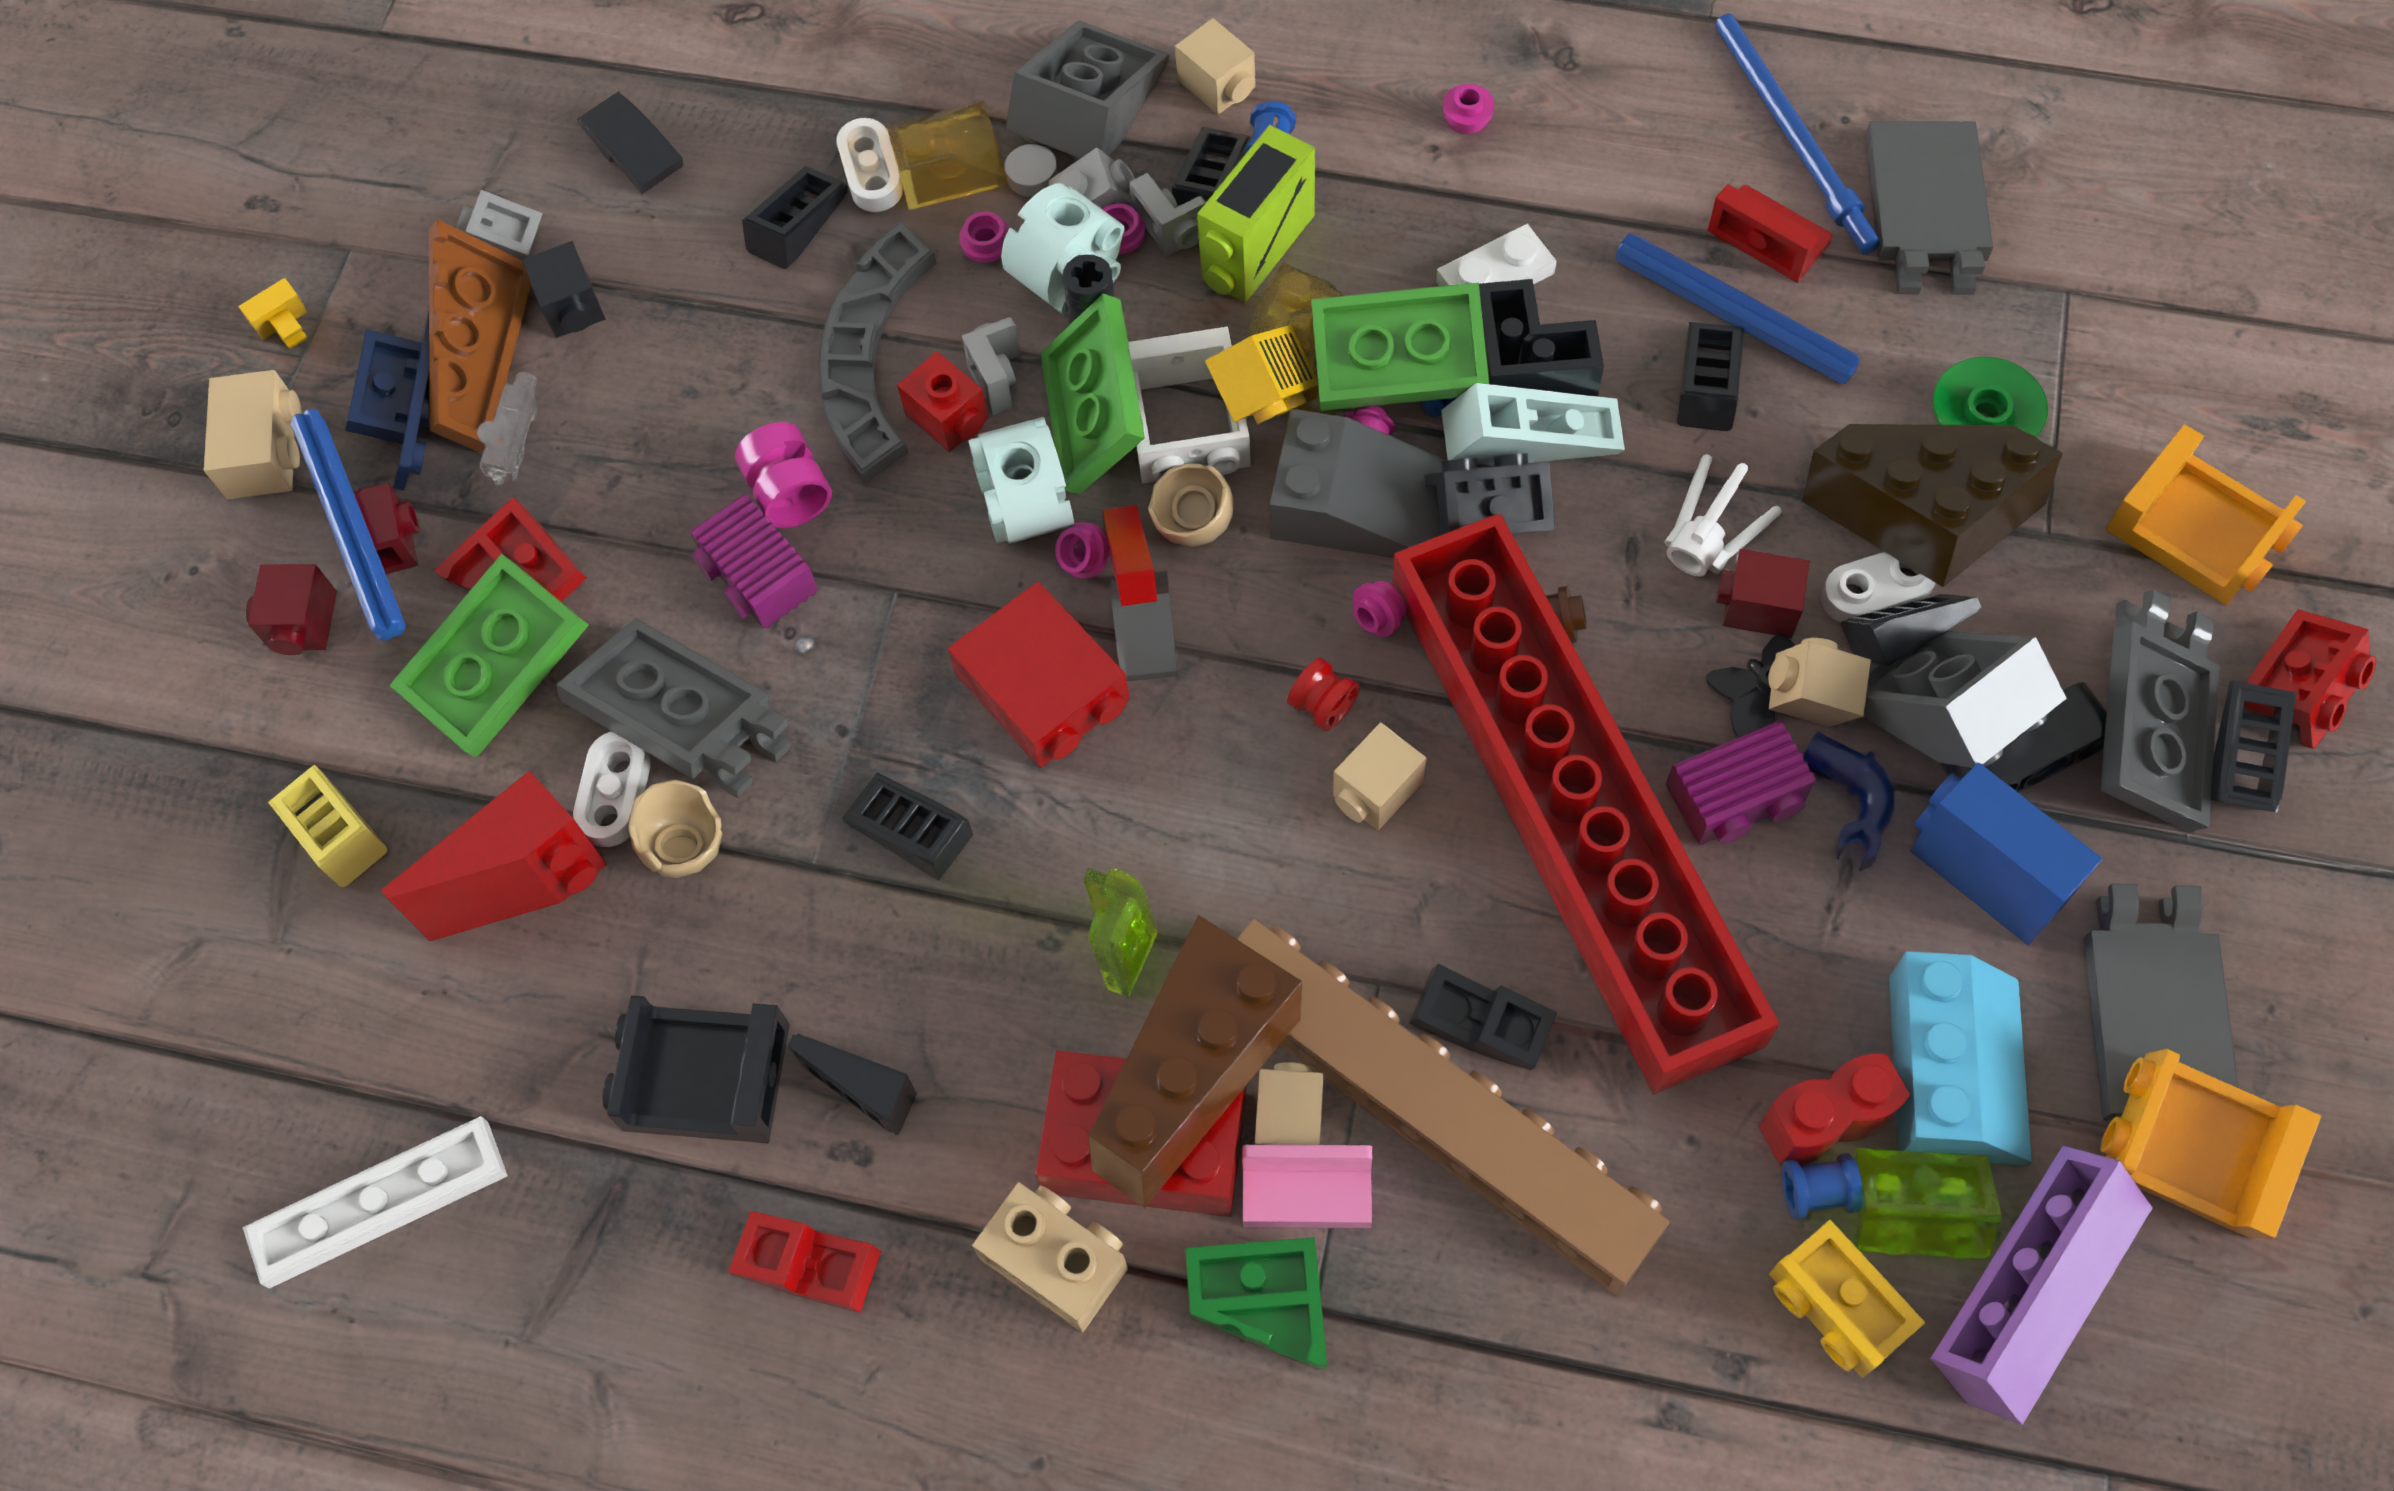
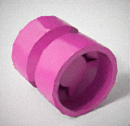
(783, 474)

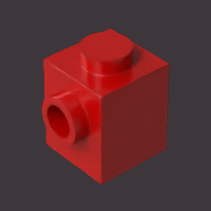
(943, 401)

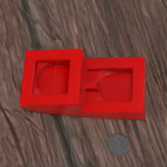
(805, 1261)

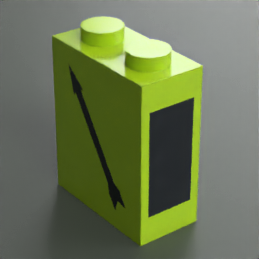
(1256, 213)

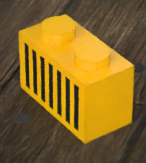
(1263, 375)

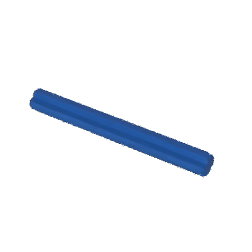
(1738, 308)
(348, 525)

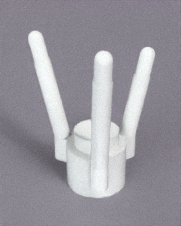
(1699, 543)

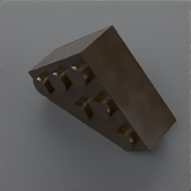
(1931, 490)

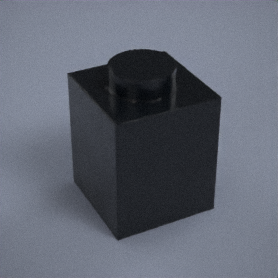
(563, 289)

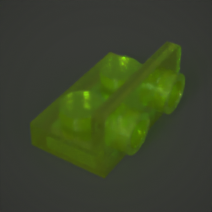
(1121, 927)
(1926, 1204)

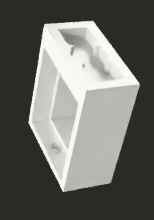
(1156, 367)

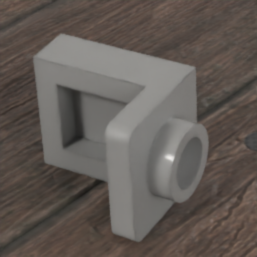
(1098, 179)

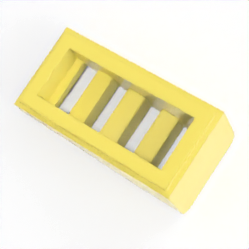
(347, 852)

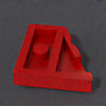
(521, 539)

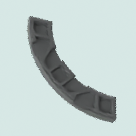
(851, 347)

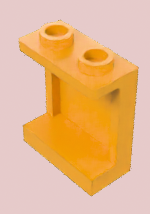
(2203, 521)
(2209, 1145)

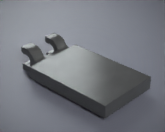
(1929, 200)
(676, 705)
(2161, 713)
(2156, 990)

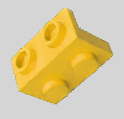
(1845, 1300)

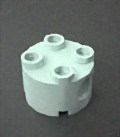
(1055, 231)
(1021, 481)

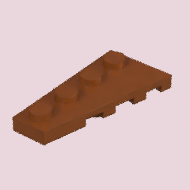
(473, 330)

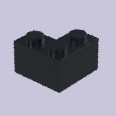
(1534, 355)

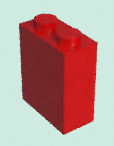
(1040, 675)

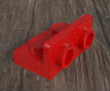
(2322, 664)

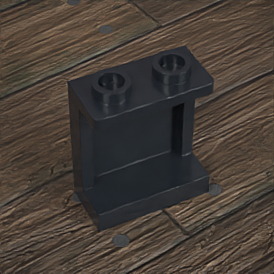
(697, 1071)

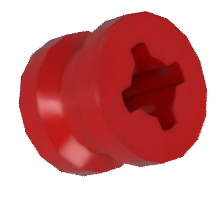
(1323, 694)

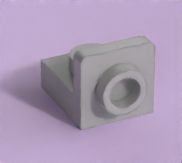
(1165, 223)
(501, 224)
(988, 359)

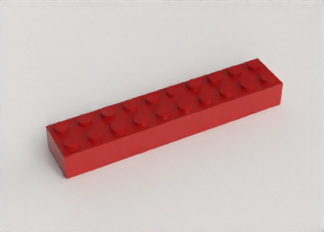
(1582, 806)

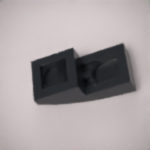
(631, 141)
(1483, 1020)

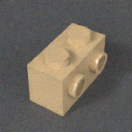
(251, 434)
(1052, 1254)

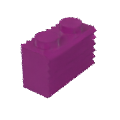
(753, 561)
(1741, 784)

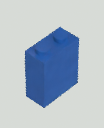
(2001, 851)

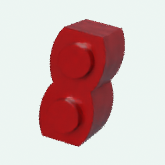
(1845, 1108)

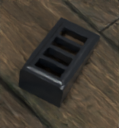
(1205, 172)
(783, 243)
(1710, 377)
(1900, 629)
(2276, 749)
(942, 850)
(869, 1086)

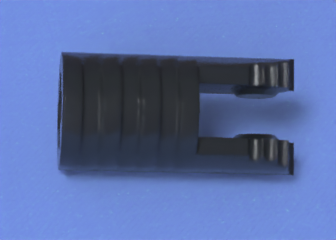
(1084, 282)

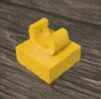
(277, 312)

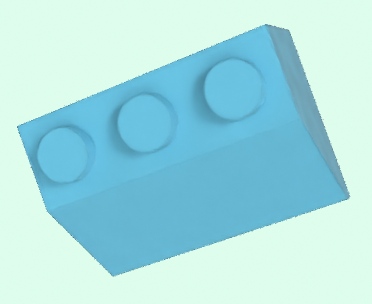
(1959, 1058)

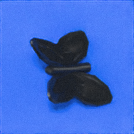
(1749, 688)

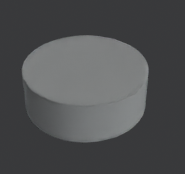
(1030, 169)

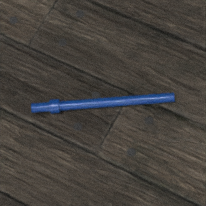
(1842, 202)

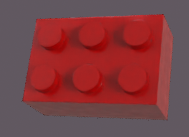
(1064, 1166)

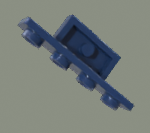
(391, 396)

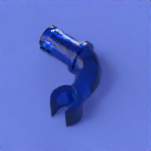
(1866, 780)

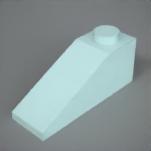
(1543, 423)

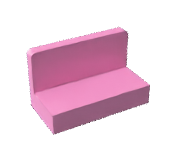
(1307, 1186)

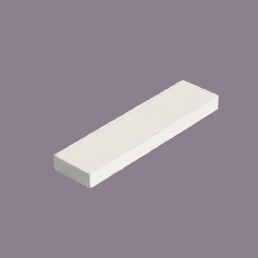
(374, 1202)

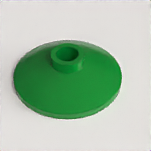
(1993, 388)

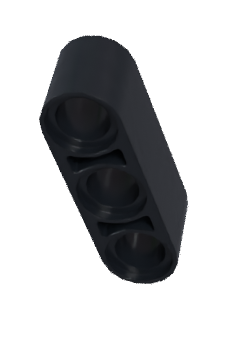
(2067, 737)

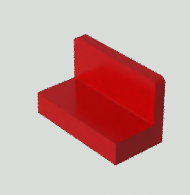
(1767, 231)

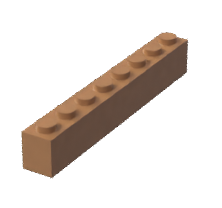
(1464, 1122)

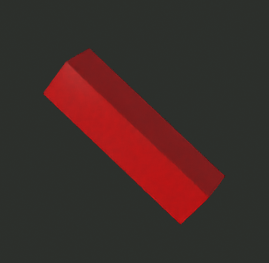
(1129, 555)

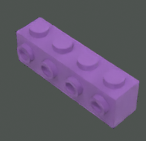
(2042, 1283)

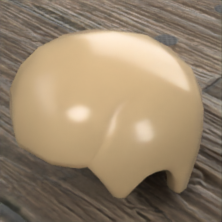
(1191, 505)
(675, 828)

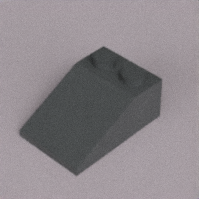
(1083, 90)
(1352, 487)
(1964, 695)

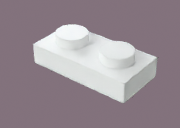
(1507, 258)

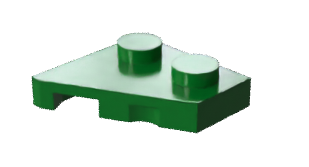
(1261, 1295)

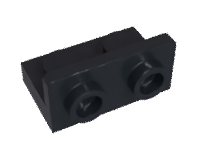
(1511, 488)

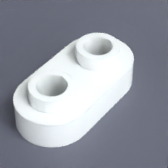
(869, 164)
(1882, 587)
(608, 792)

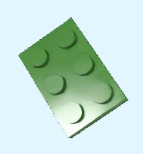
(1399, 346)
(1092, 394)
(488, 656)

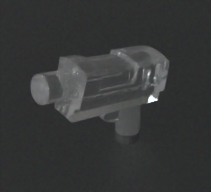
(509, 430)

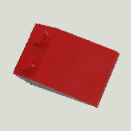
(498, 865)

